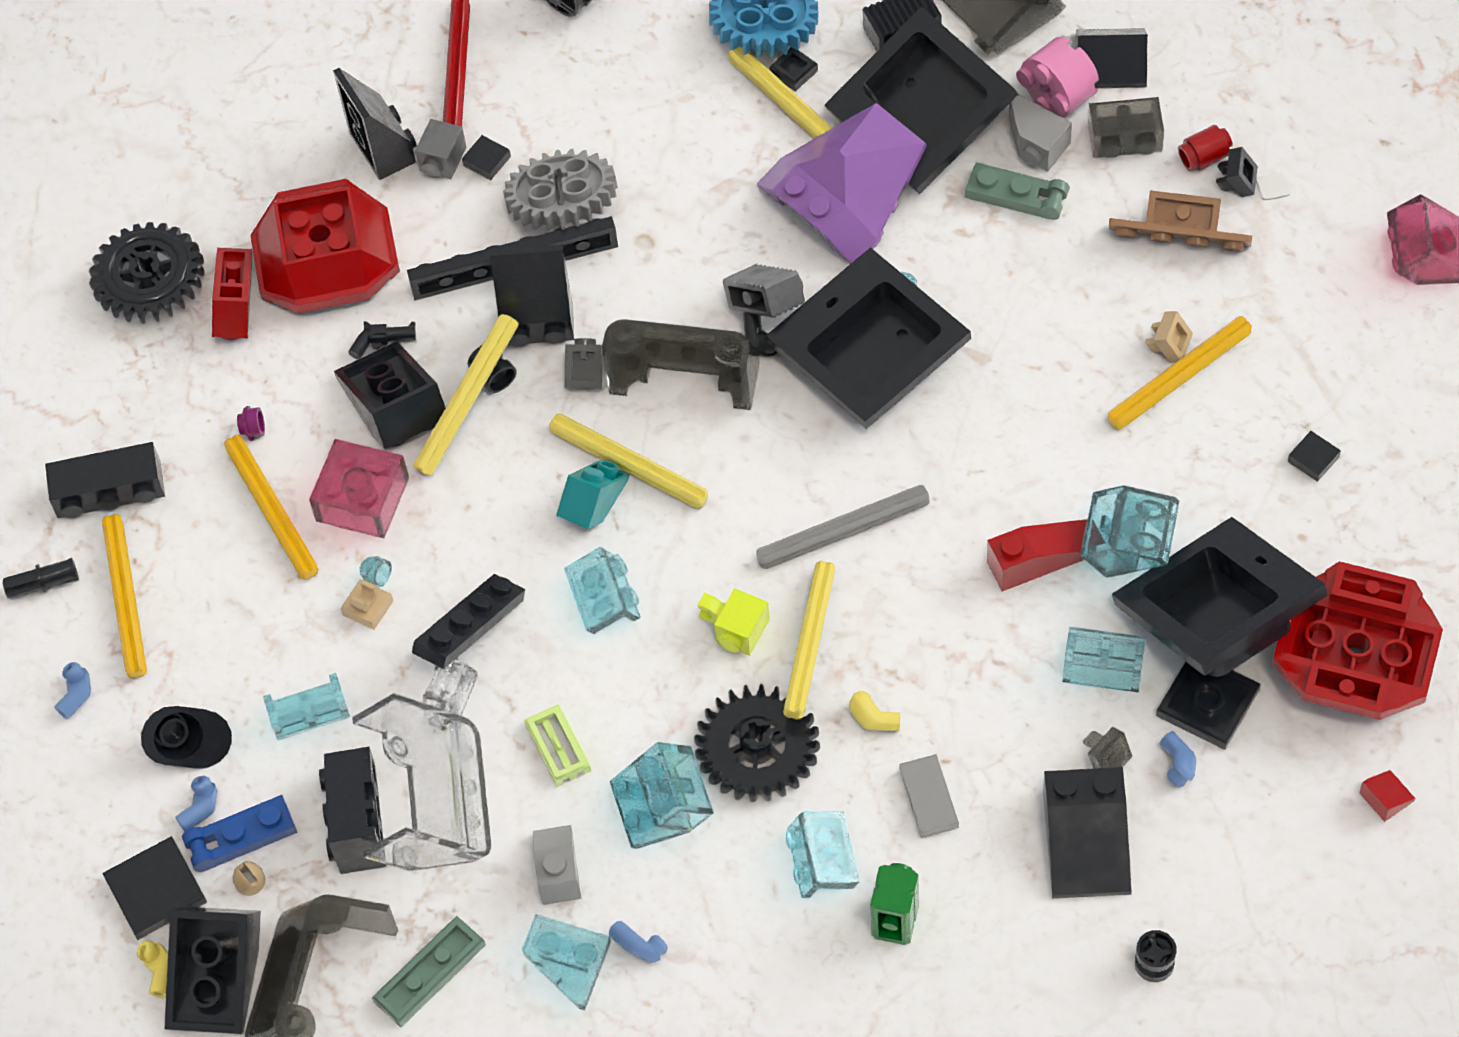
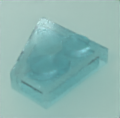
(567, 956)

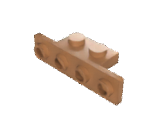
(1183, 218)

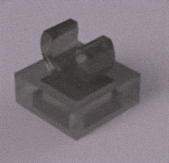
(1108, 750)

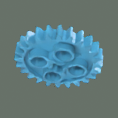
(763, 23)

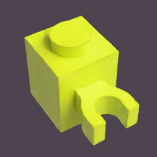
(738, 621)

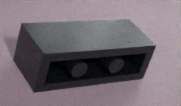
(105, 480)

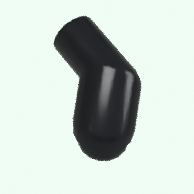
(756, 335)

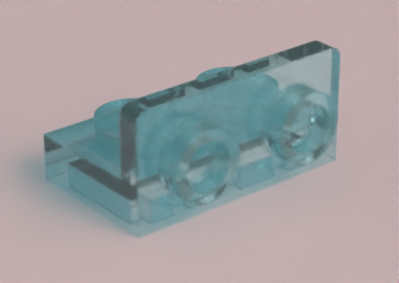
(602, 589)
(821, 852)

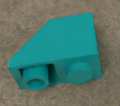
(591, 493)

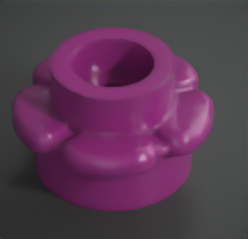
(251, 422)

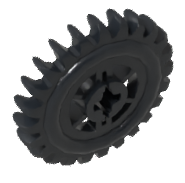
(151, 287)
(754, 717)

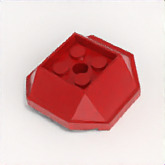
(315, 275)
(1370, 612)

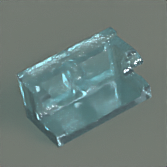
(1103, 659)
(307, 709)

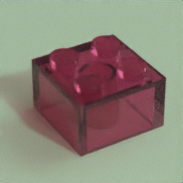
(359, 488)

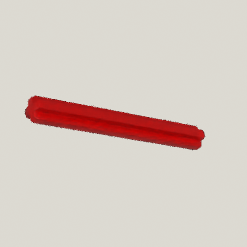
(456, 62)

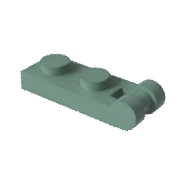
(1016, 191)

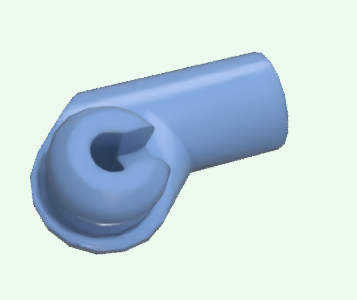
(77, 687)
(1183, 759)
(203, 803)
(635, 944)

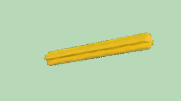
(1179, 372)
(271, 507)
(124, 596)

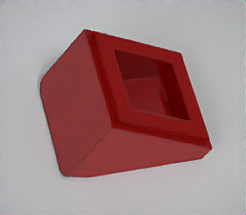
(1386, 794)

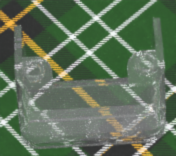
(443, 782)

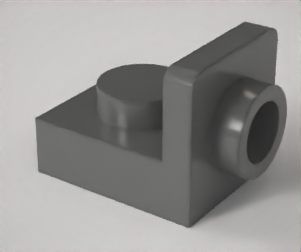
(583, 364)

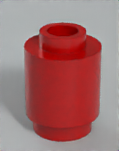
(1205, 148)

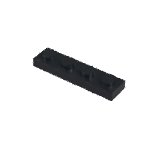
(468, 621)

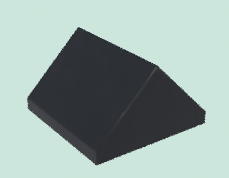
(1117, 55)

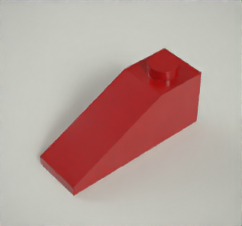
(231, 293)
(1034, 551)

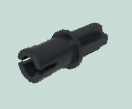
(40, 578)

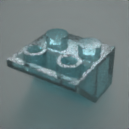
(1129, 530)
(661, 795)

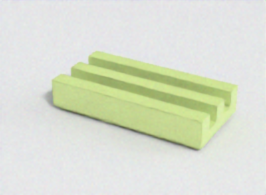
(570, 771)

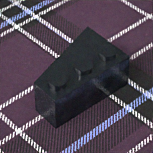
(351, 808)

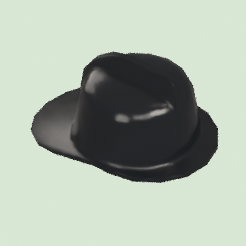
(186, 737)

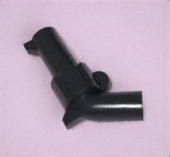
(380, 335)

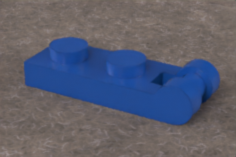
(239, 833)

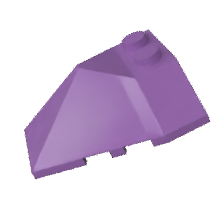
(848, 179)

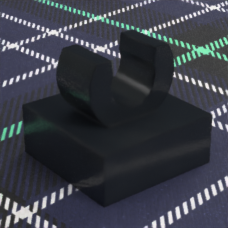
(1239, 172)

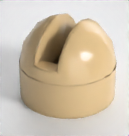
(242, 884)

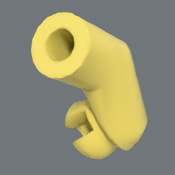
(870, 716)
(156, 959)

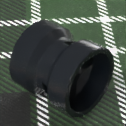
(501, 376)
(1155, 946)

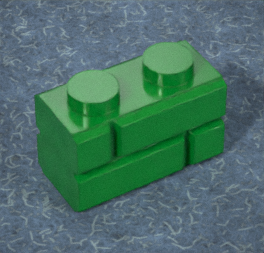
(894, 903)

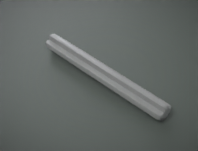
(842, 526)

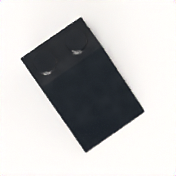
(375, 126)
(534, 291)
(392, 394)
(1087, 832)
(210, 968)

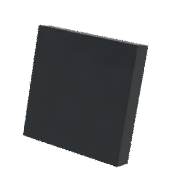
(1208, 704)
(152, 886)

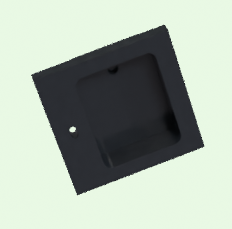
(930, 88)
(868, 337)
(1221, 598)

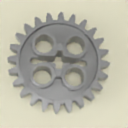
(535, 192)

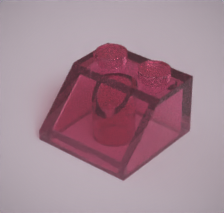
(1424, 242)

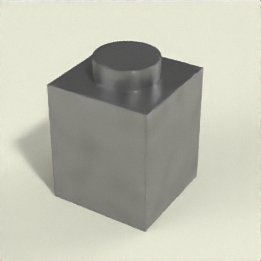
(440, 149)

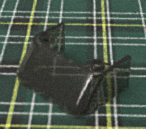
(276, 1001)

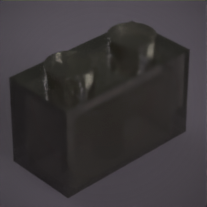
(1125, 127)

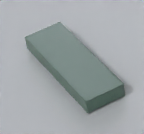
(428, 971)

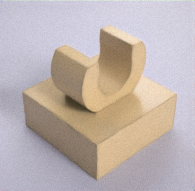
(1171, 336)
(367, 604)

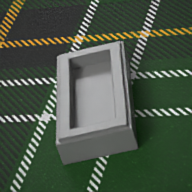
(928, 795)

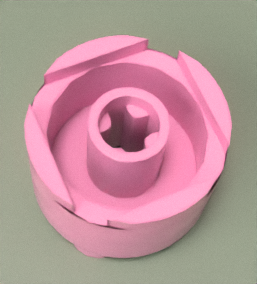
(1059, 77)

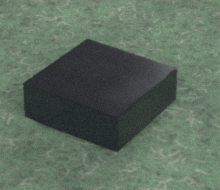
(794, 68)
(486, 157)
(1314, 455)

